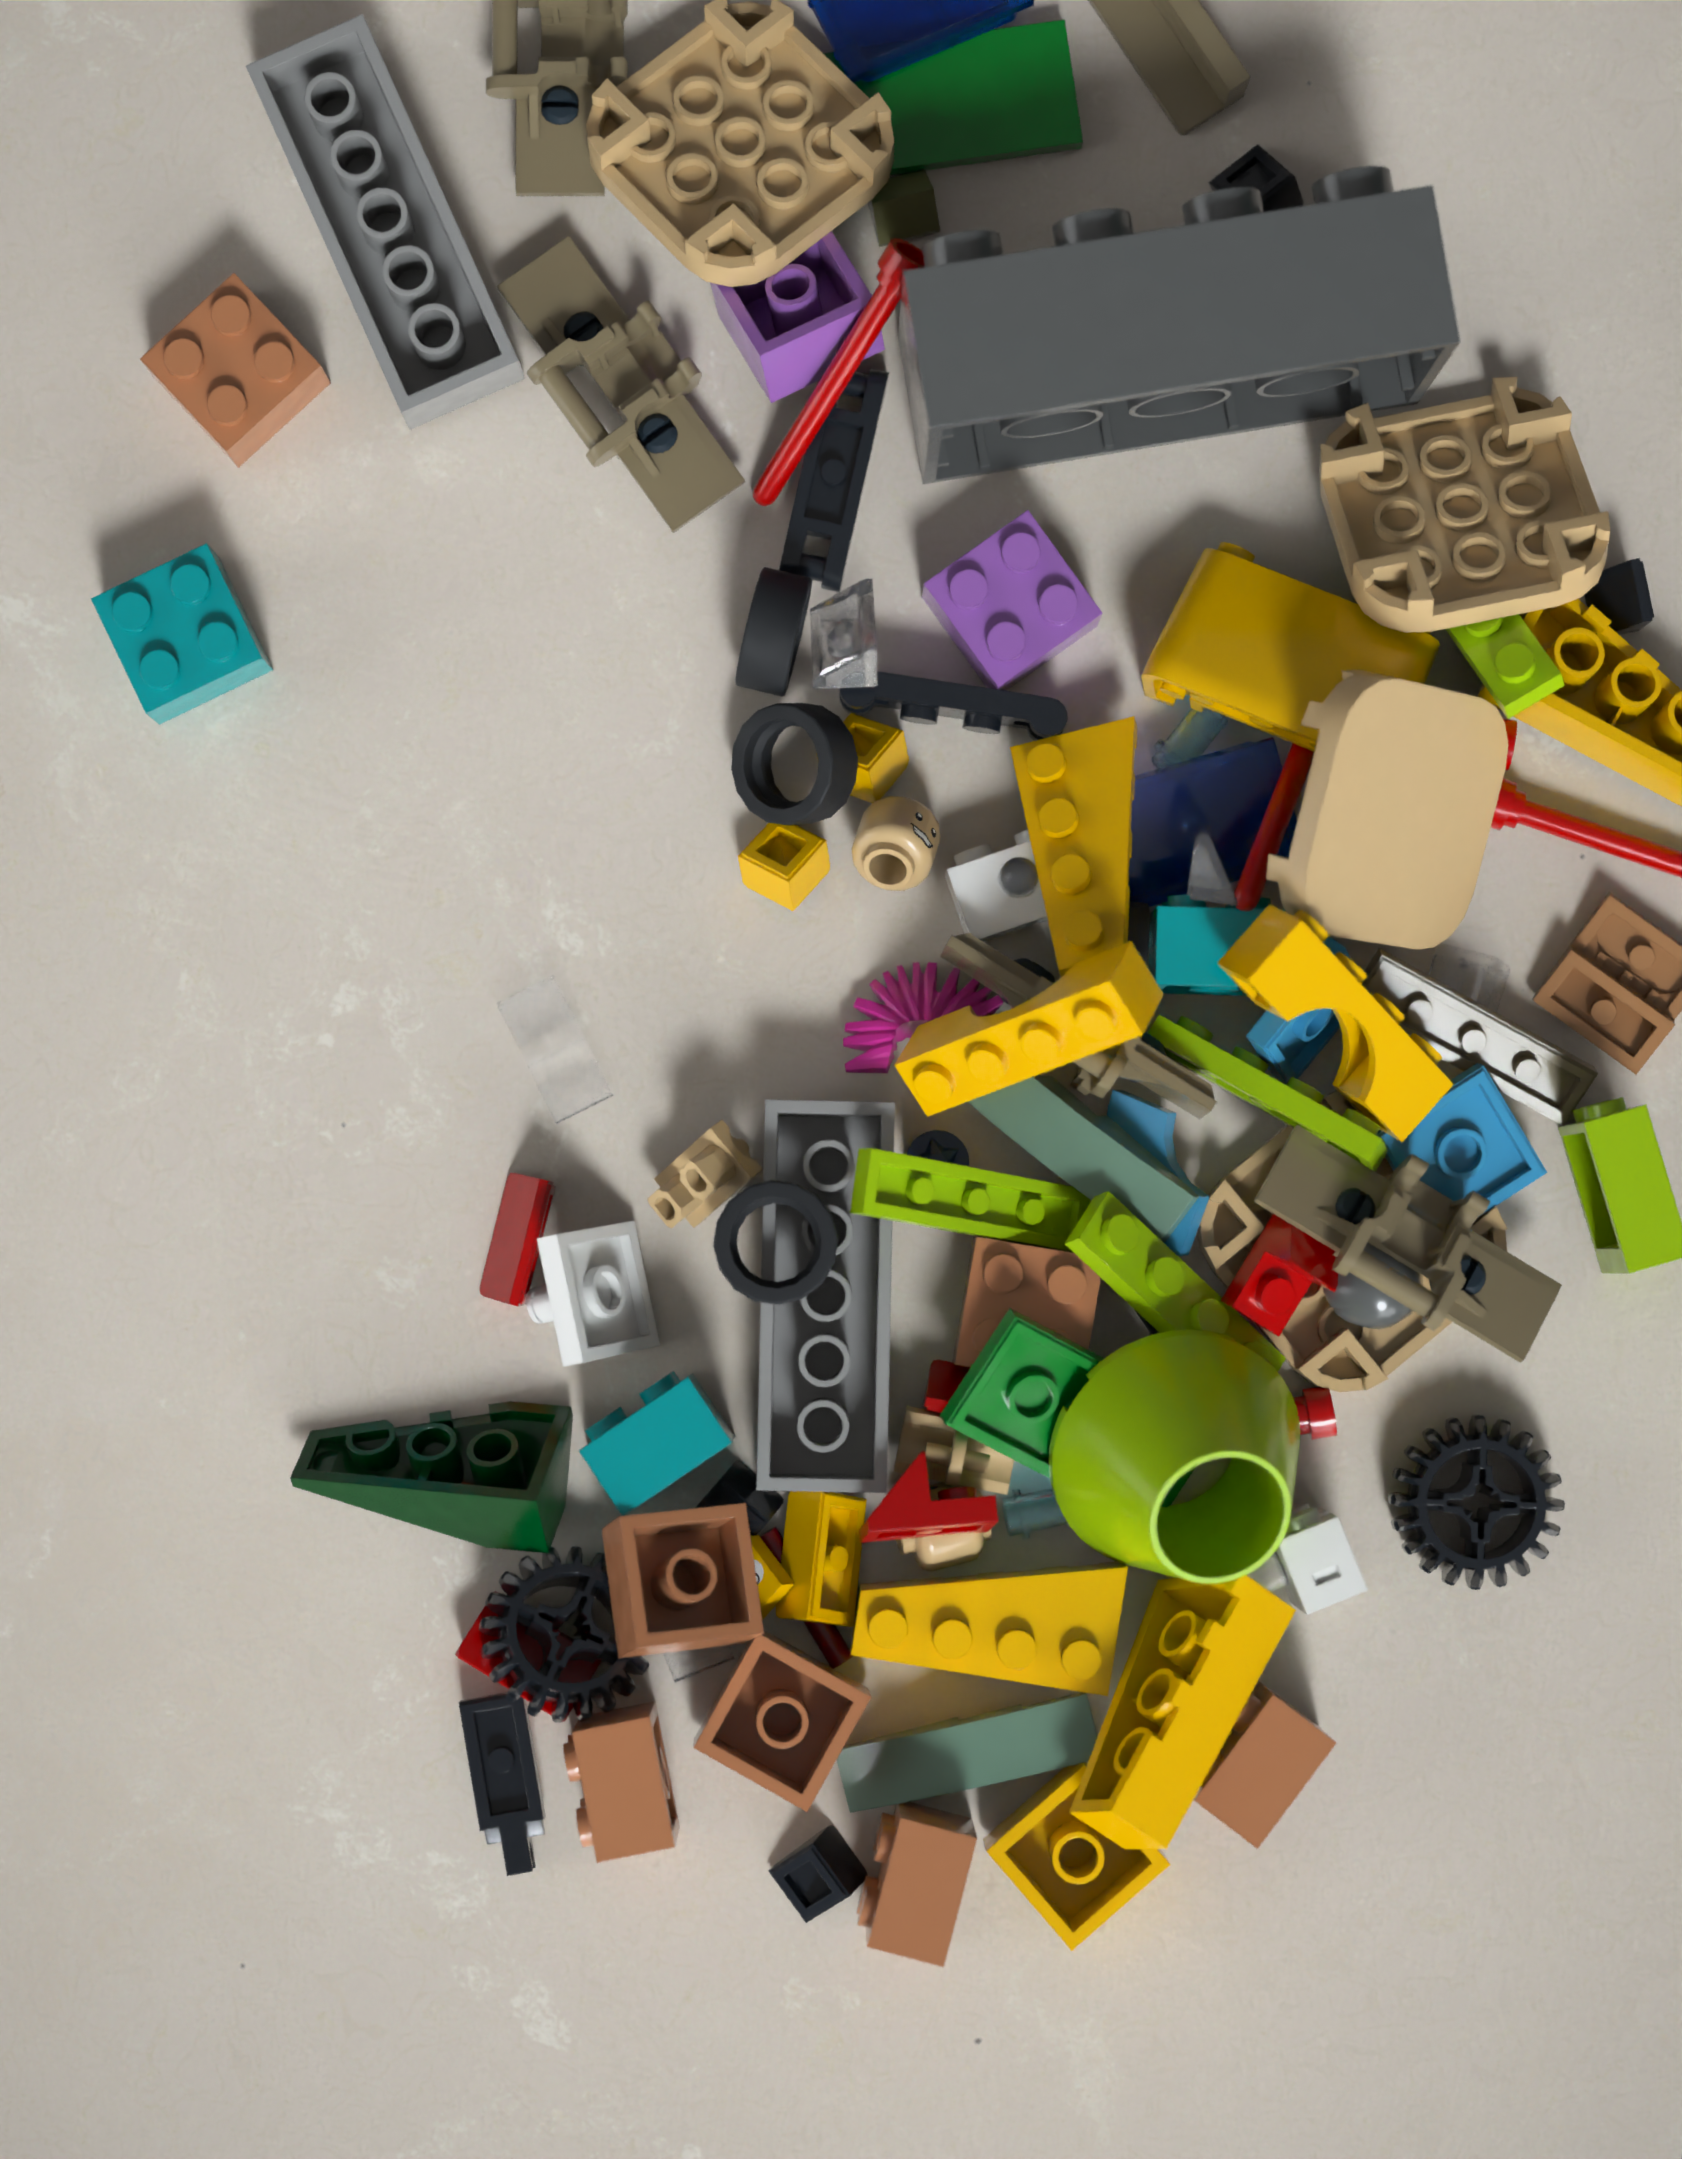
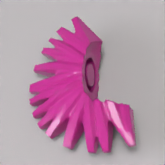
(904, 1009)

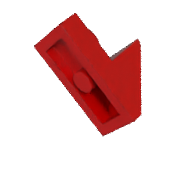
(1279, 1275)
(911, 1514)

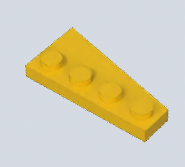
(1079, 827)

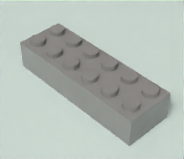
(385, 222)
(830, 1352)

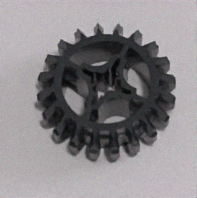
(1476, 1531)
(539, 1624)

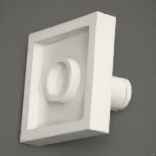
(594, 1293)

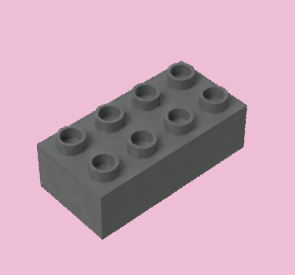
(1175, 327)

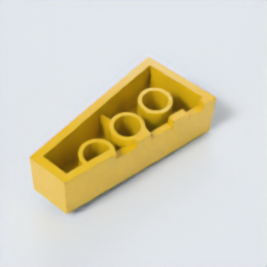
(1612, 699)
(1012, 1626)
(1176, 1705)

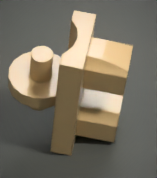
(703, 1177)
(950, 1454)

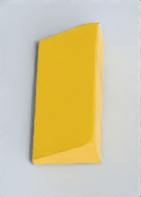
(822, 1557)

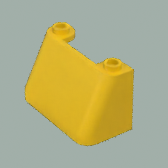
(1269, 645)

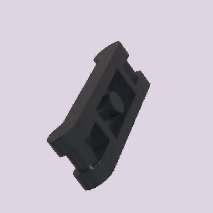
(834, 483)
(979, 707)

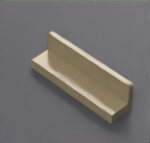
(1177, 56)

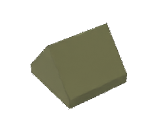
(905, 208)

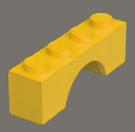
(1080, 1014)
(1381, 1068)

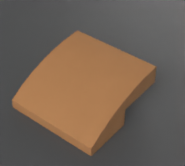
(1617, 983)

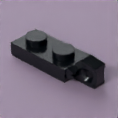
(504, 1776)

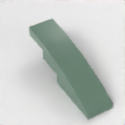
(1088, 1150)
(967, 1752)

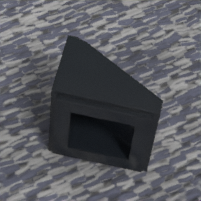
(1263, 172)
(1623, 597)
(739, 1487)
(819, 1873)

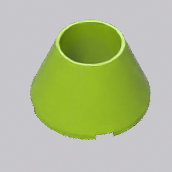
(1150, 1420)

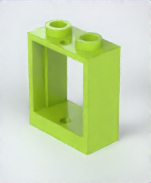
(1623, 1186)

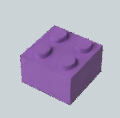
(796, 317)
(1011, 603)

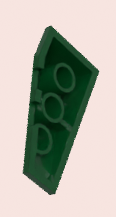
(469, 1477)

